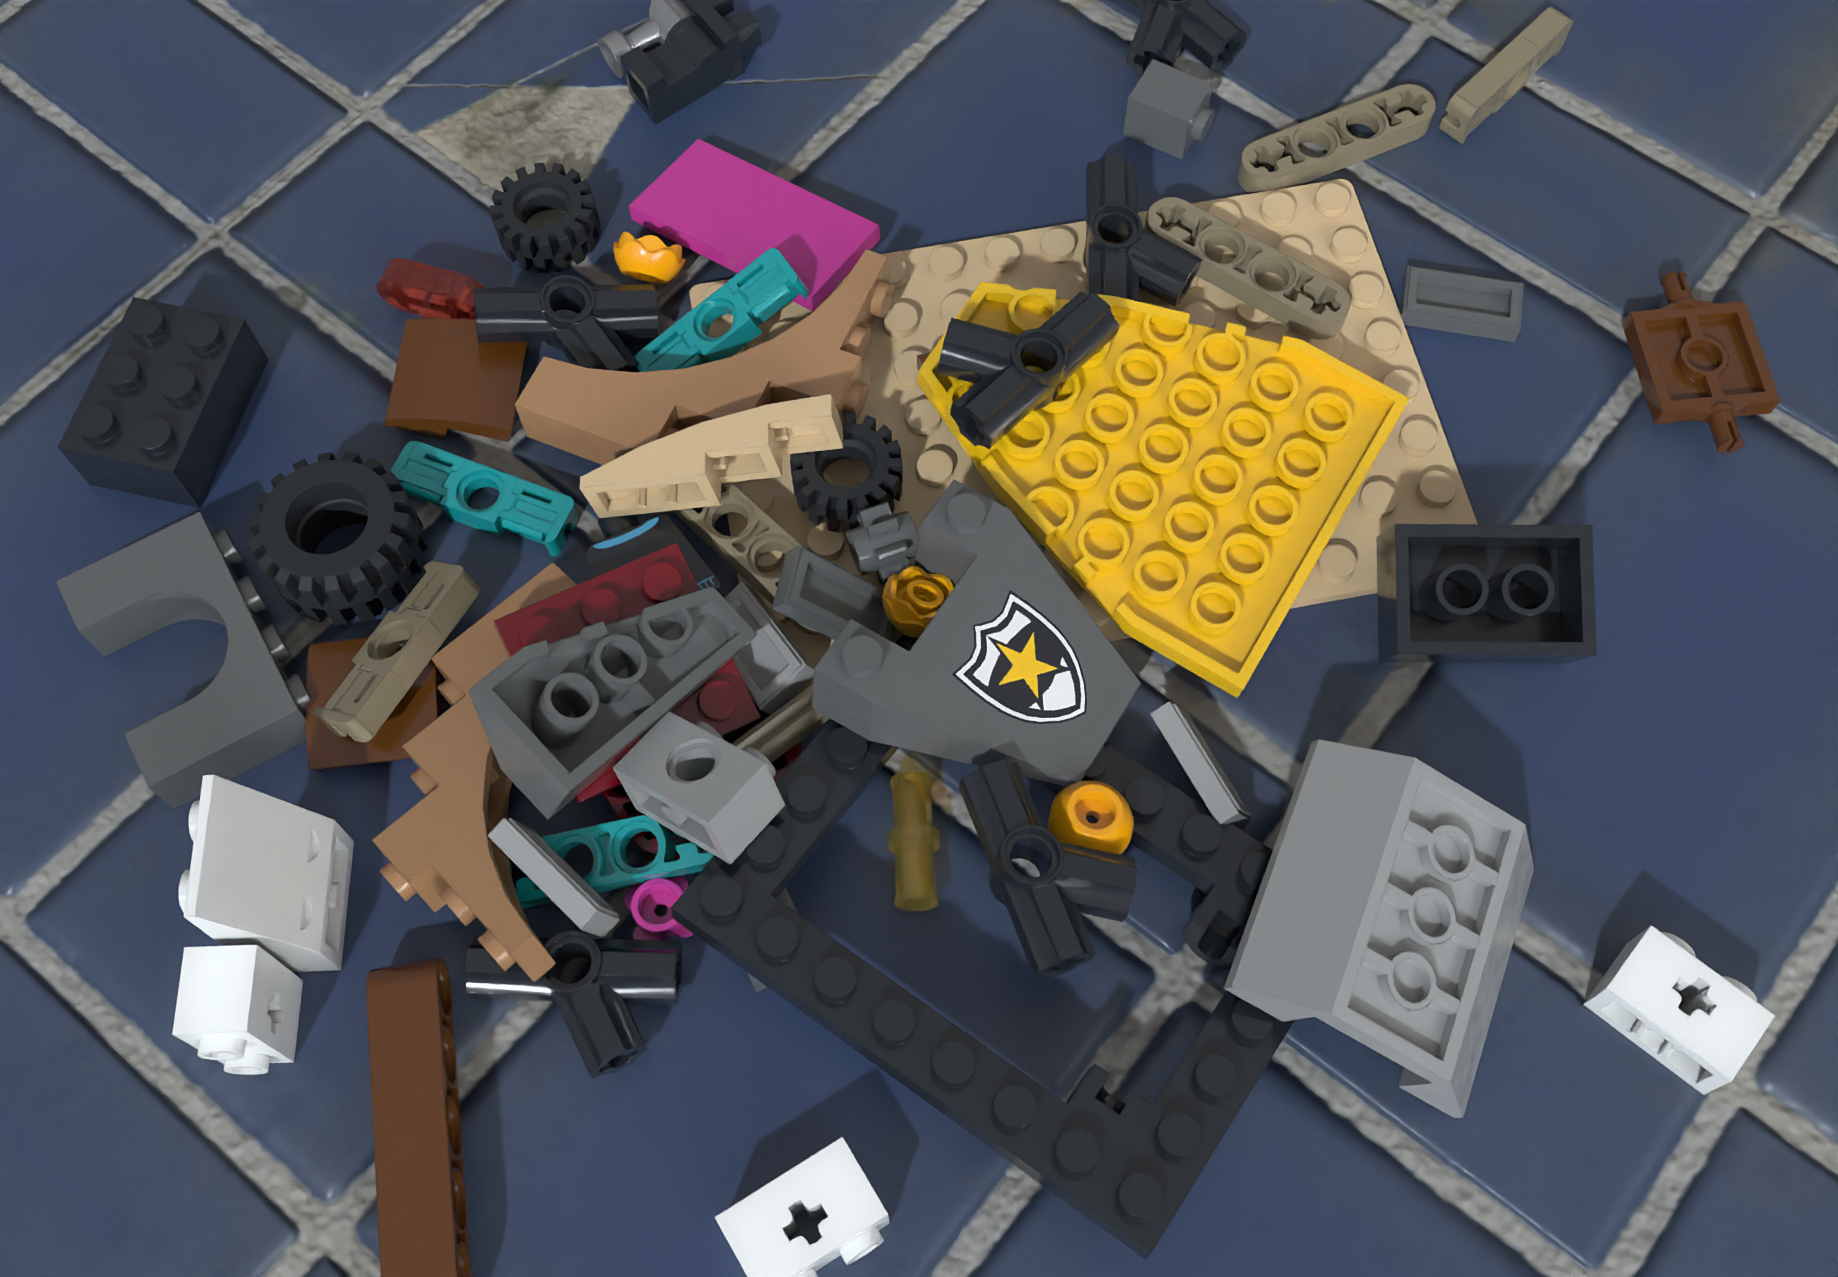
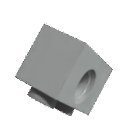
(701, 785)

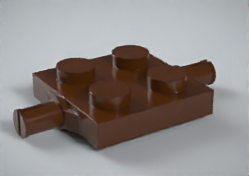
(1700, 362)

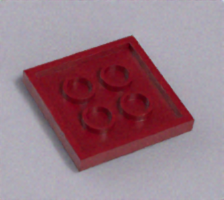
(616, 596)

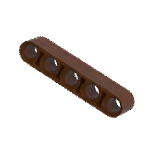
(417, 1122)

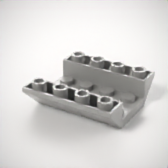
(1388, 914)

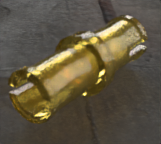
(913, 841)

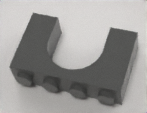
(252, 702)

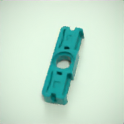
(748, 296)
(520, 508)

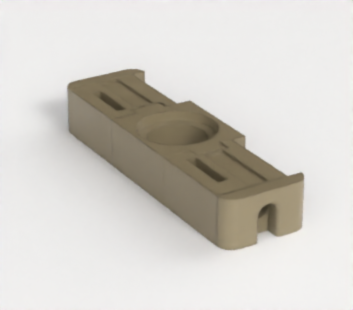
(1505, 74)
(382, 678)

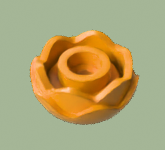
(648, 258)
(914, 599)
(1100, 800)

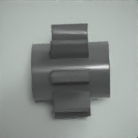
(882, 541)

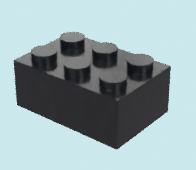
(165, 402)
(1486, 593)

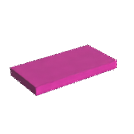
(740, 211)

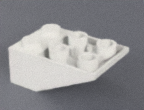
(267, 876)

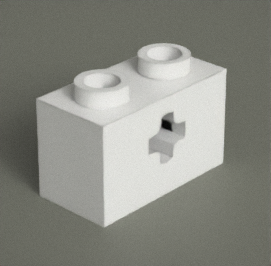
(238, 1007)
(1702, 1040)
(821, 1184)

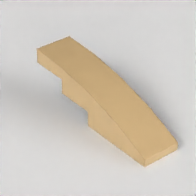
(692, 463)

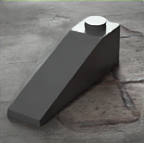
(584, 701)

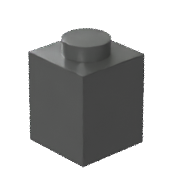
(1169, 109)

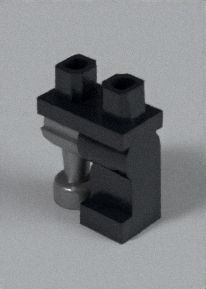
(690, 53)

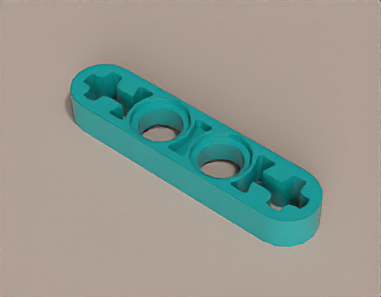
(610, 862)

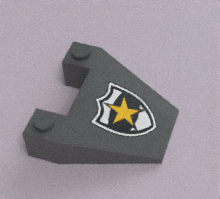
(999, 669)

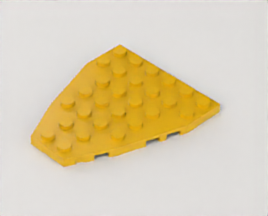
(1181, 471)

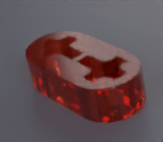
(427, 290)

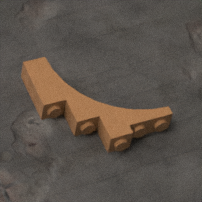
(614, 412)
(443, 840)

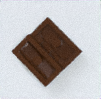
(454, 381)
(326, 669)

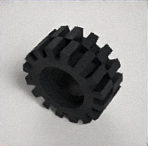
(539, 193)
(844, 503)

